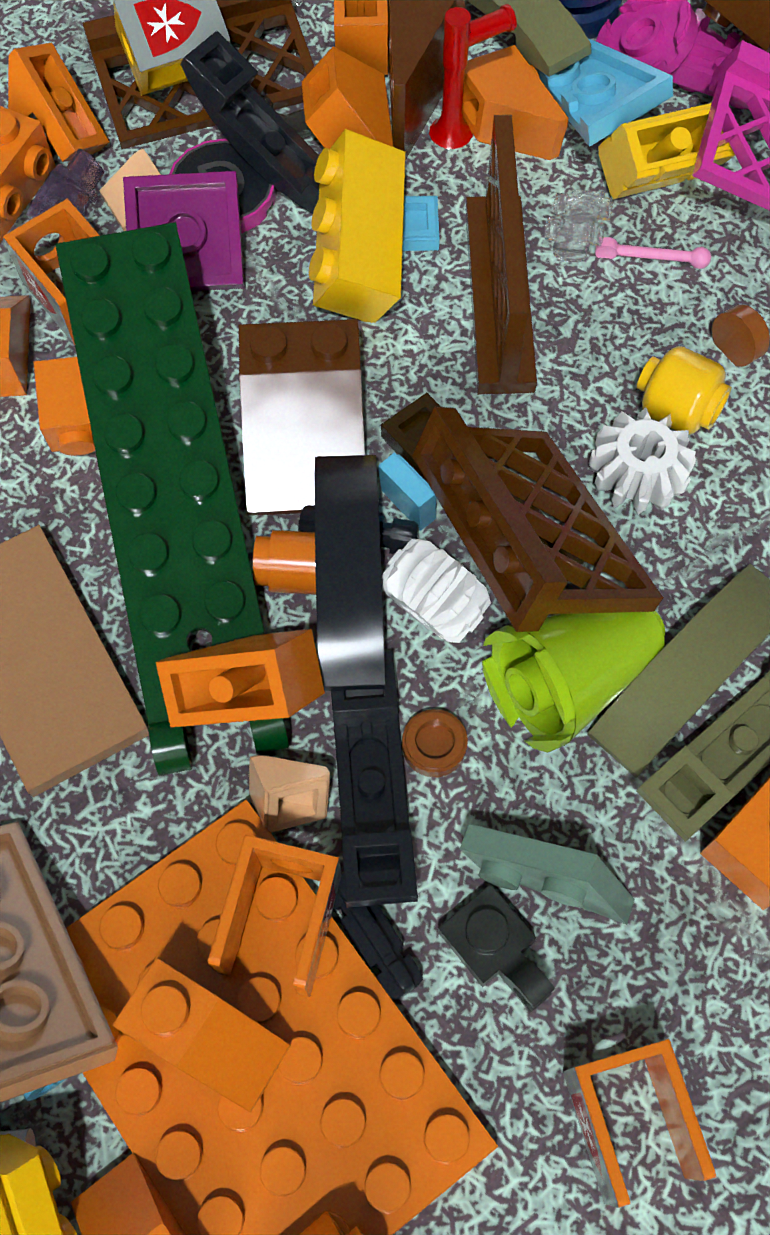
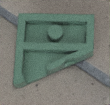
(554, 870)

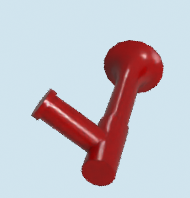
(459, 34)

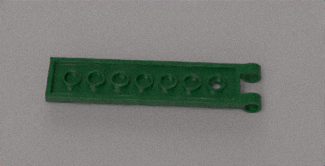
(160, 462)

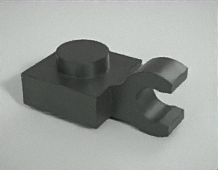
(492, 942)

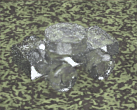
(579, 223)

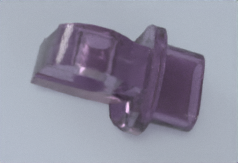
(71, 182)

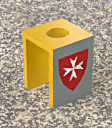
(161, 34)

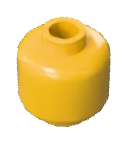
(685, 387)

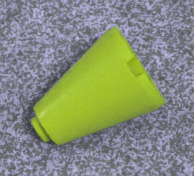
(568, 670)

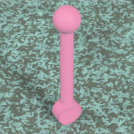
(698, 258)

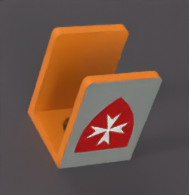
(32, 269)
(289, 859)
(675, 1106)

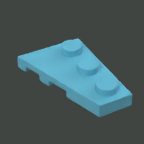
(607, 91)

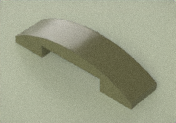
(544, 32)
(686, 672)
(714, 765)

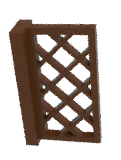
(245, 24)
(500, 275)
(505, 533)

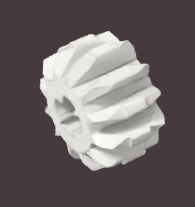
(620, 467)
(435, 590)

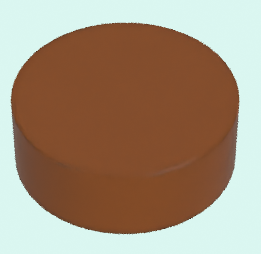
(741, 334)
(434, 743)

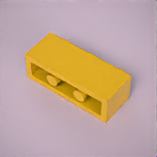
(358, 227)

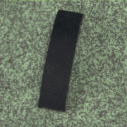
(248, 122)
(348, 573)
(373, 796)

